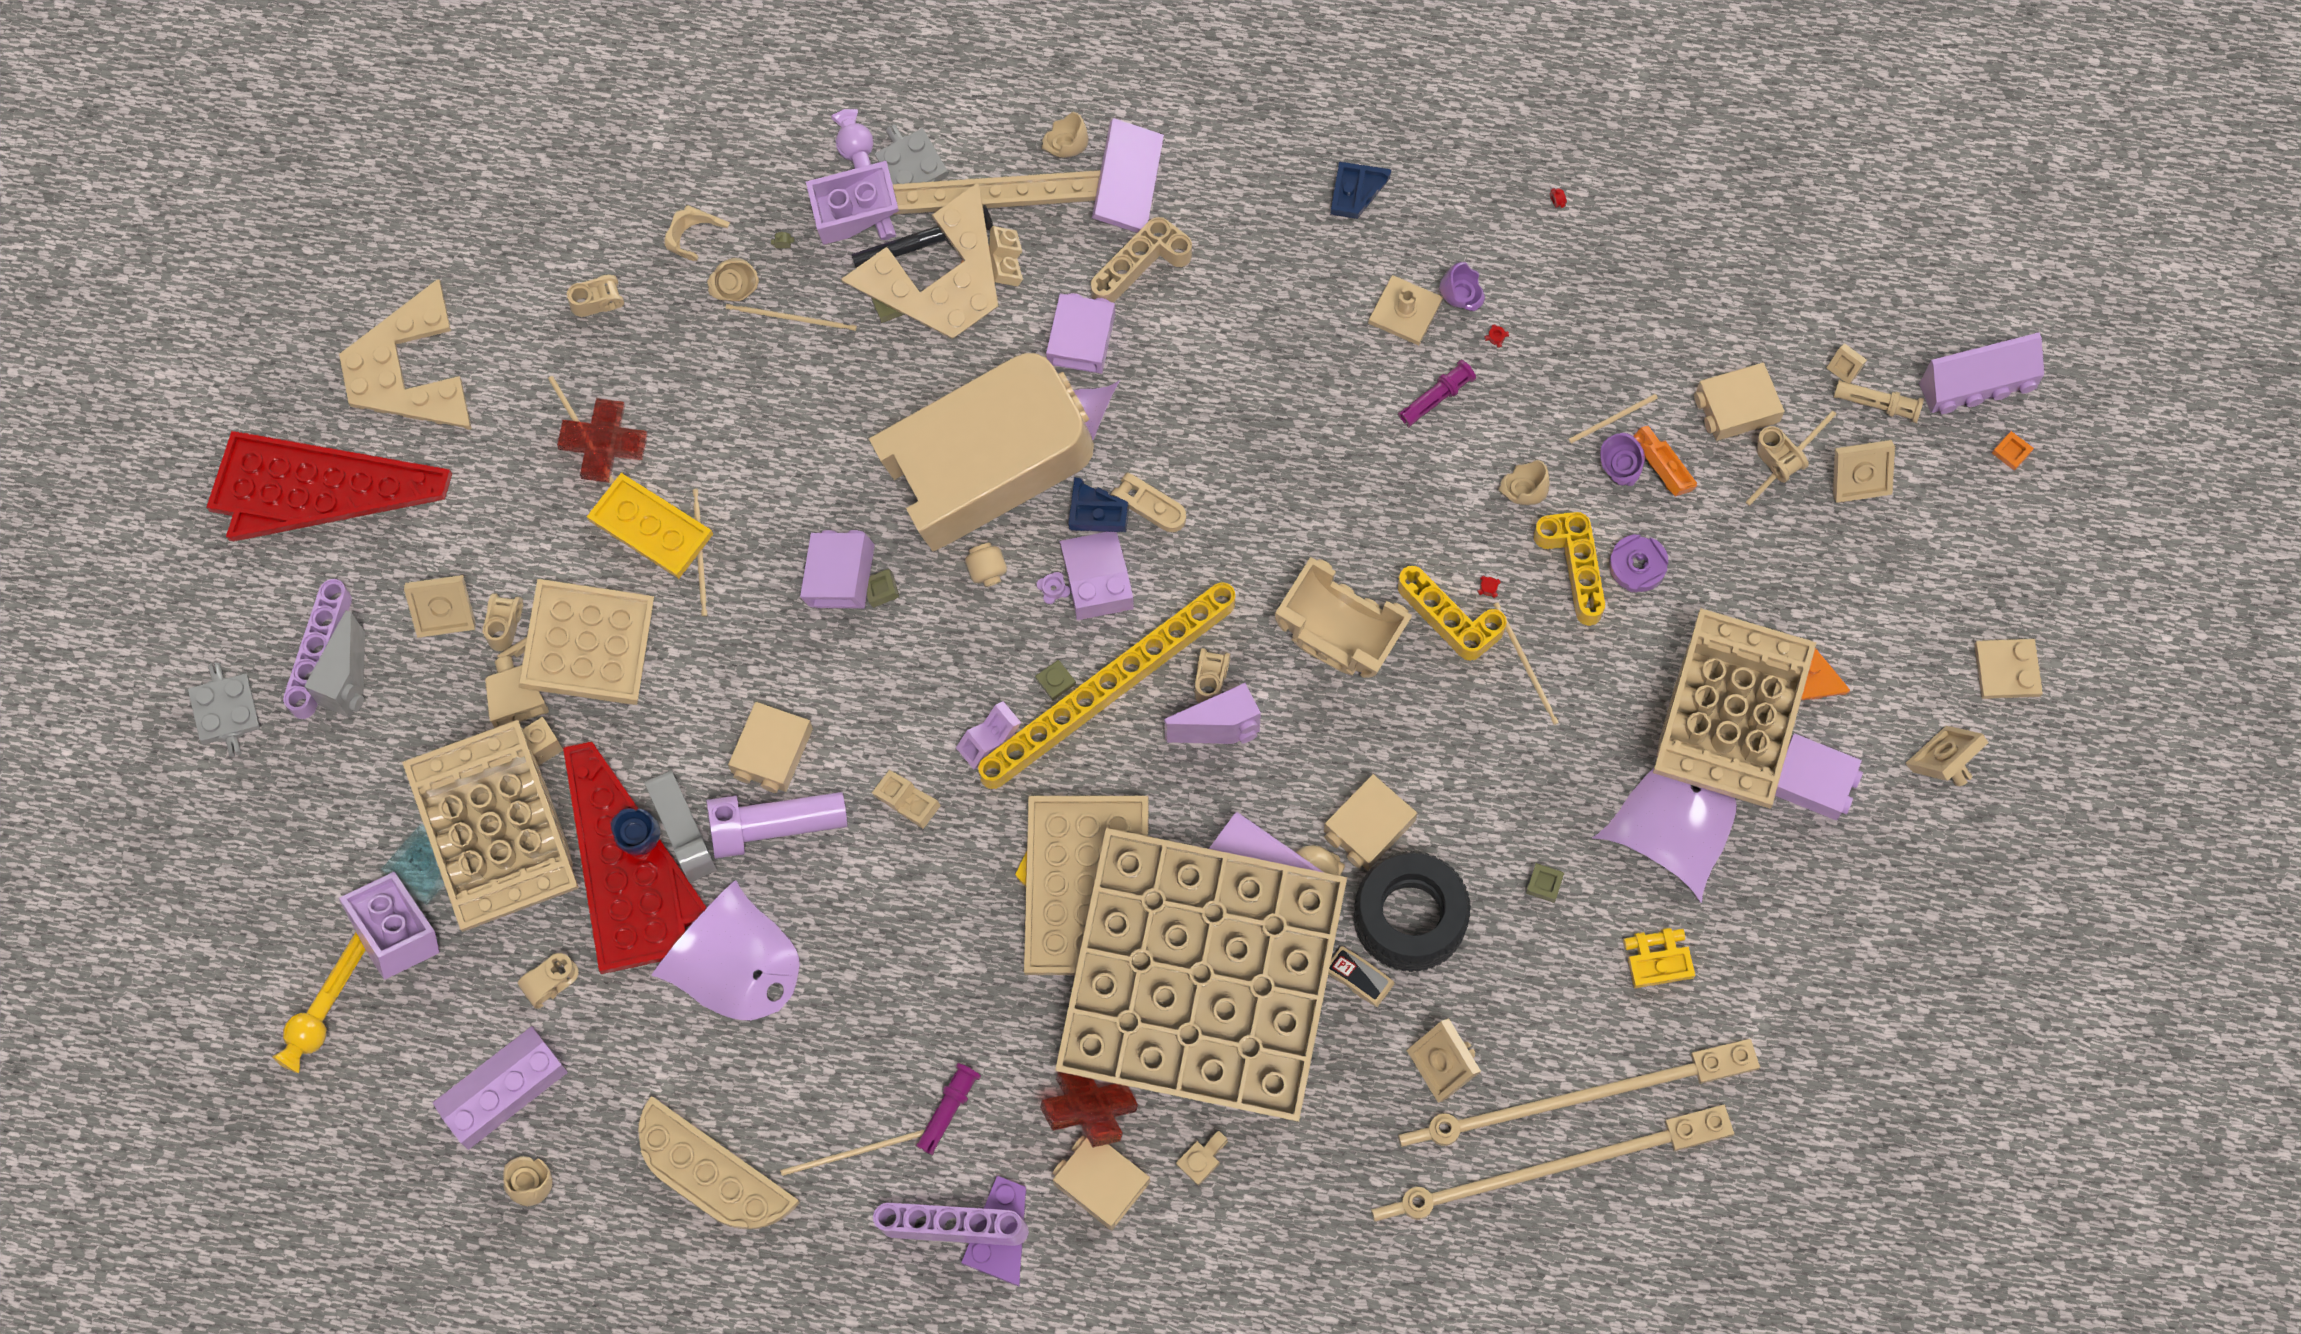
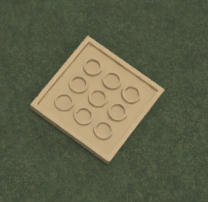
(586, 642)

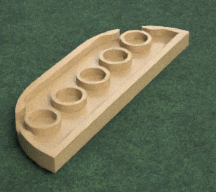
(708, 1172)

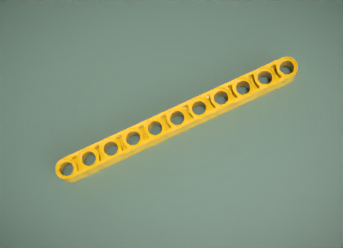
(1101, 697)

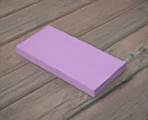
(1127, 175)

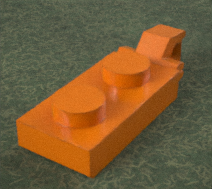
(1665, 462)

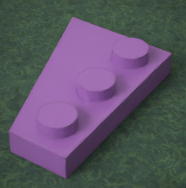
(999, 1260)

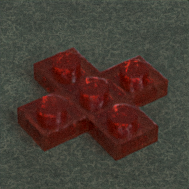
(602, 440)
(1089, 1107)

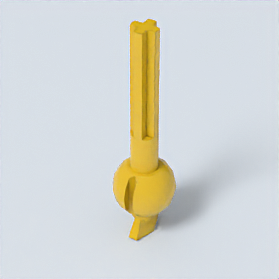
(305, 1031)

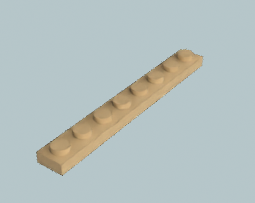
(1000, 191)

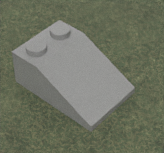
(339, 673)

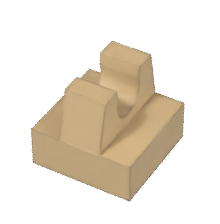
(1846, 363)

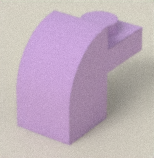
(988, 736)

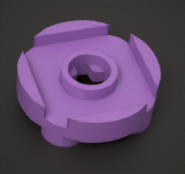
(1641, 548)

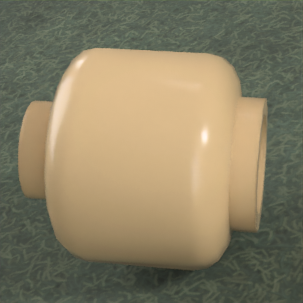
(986, 564)

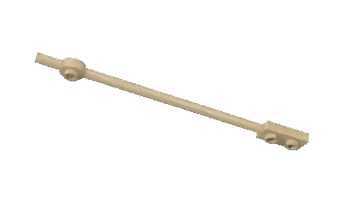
(1707, 1065)
(1681, 1132)

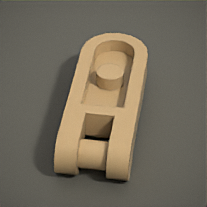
(1151, 504)

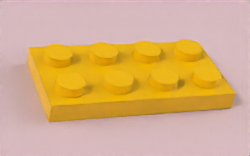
(650, 525)

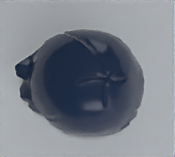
(635, 831)

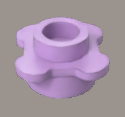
(1057, 580)

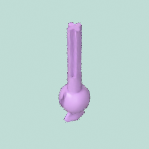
(855, 144)

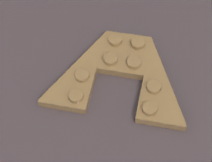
(957, 297)
(374, 369)

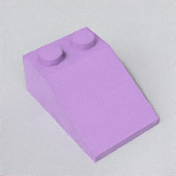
(851, 201)
(1097, 575)
(1219, 720)
(390, 925)

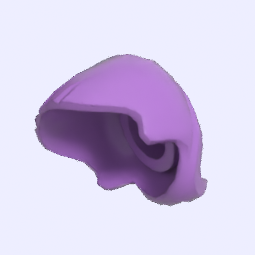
(1461, 287)
(1622, 458)

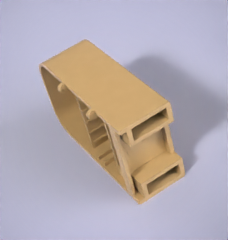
(987, 447)

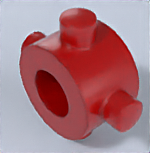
(1558, 197)
(1496, 335)
(1489, 586)

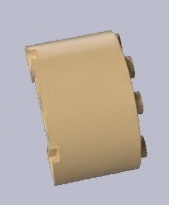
(1337, 623)

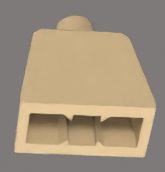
(507, 700)

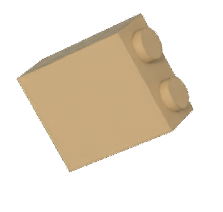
(1739, 401)
(770, 747)
(1369, 823)
(1100, 1181)

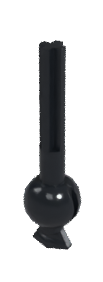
(912, 242)

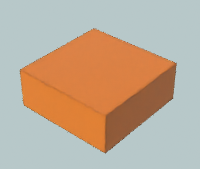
(2012, 450)

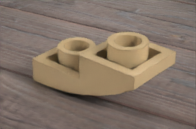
(1004, 251)

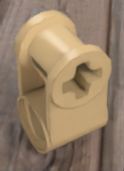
(596, 296)
(1784, 457)
(502, 615)
(1211, 672)
(546, 979)

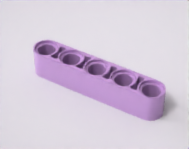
(315, 636)
(939, 1215)

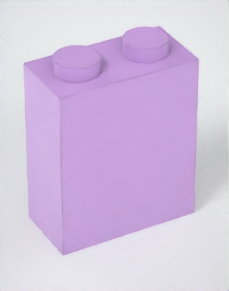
(1081, 333)
(837, 569)
(1818, 777)

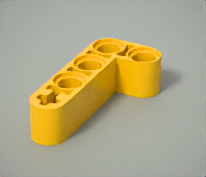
(1577, 568)
(1448, 610)

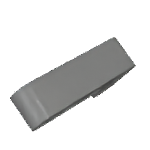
(680, 826)

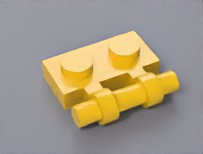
(1661, 966)

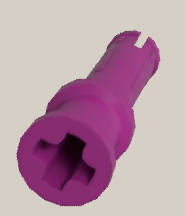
(1447, 386)
(954, 1095)

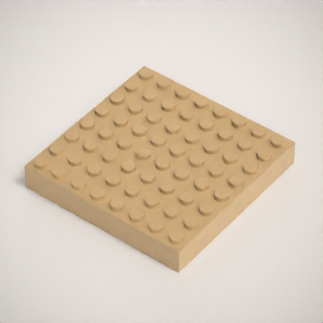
(1201, 974)

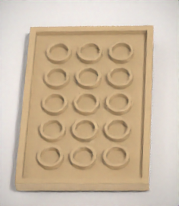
(1062, 870)

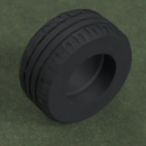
(1405, 950)

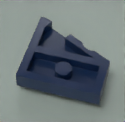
(1356, 188)
(1096, 510)

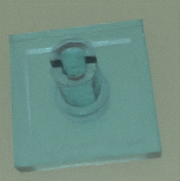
(416, 866)

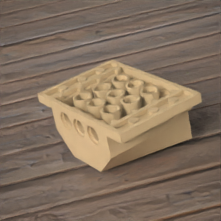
(1734, 708)
(491, 825)

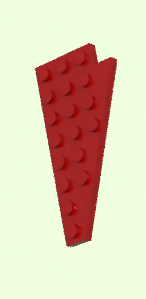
(296, 485)
(633, 901)

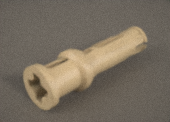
(1892, 403)

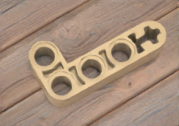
(1136, 264)

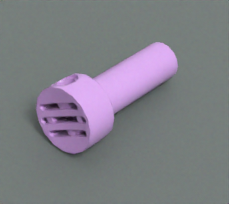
(735, 825)

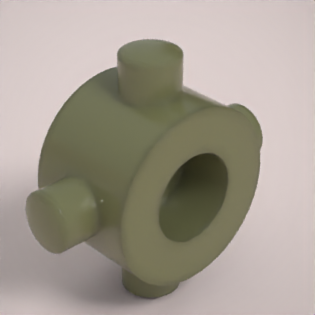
(782, 240)

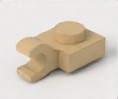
(1200, 1160)

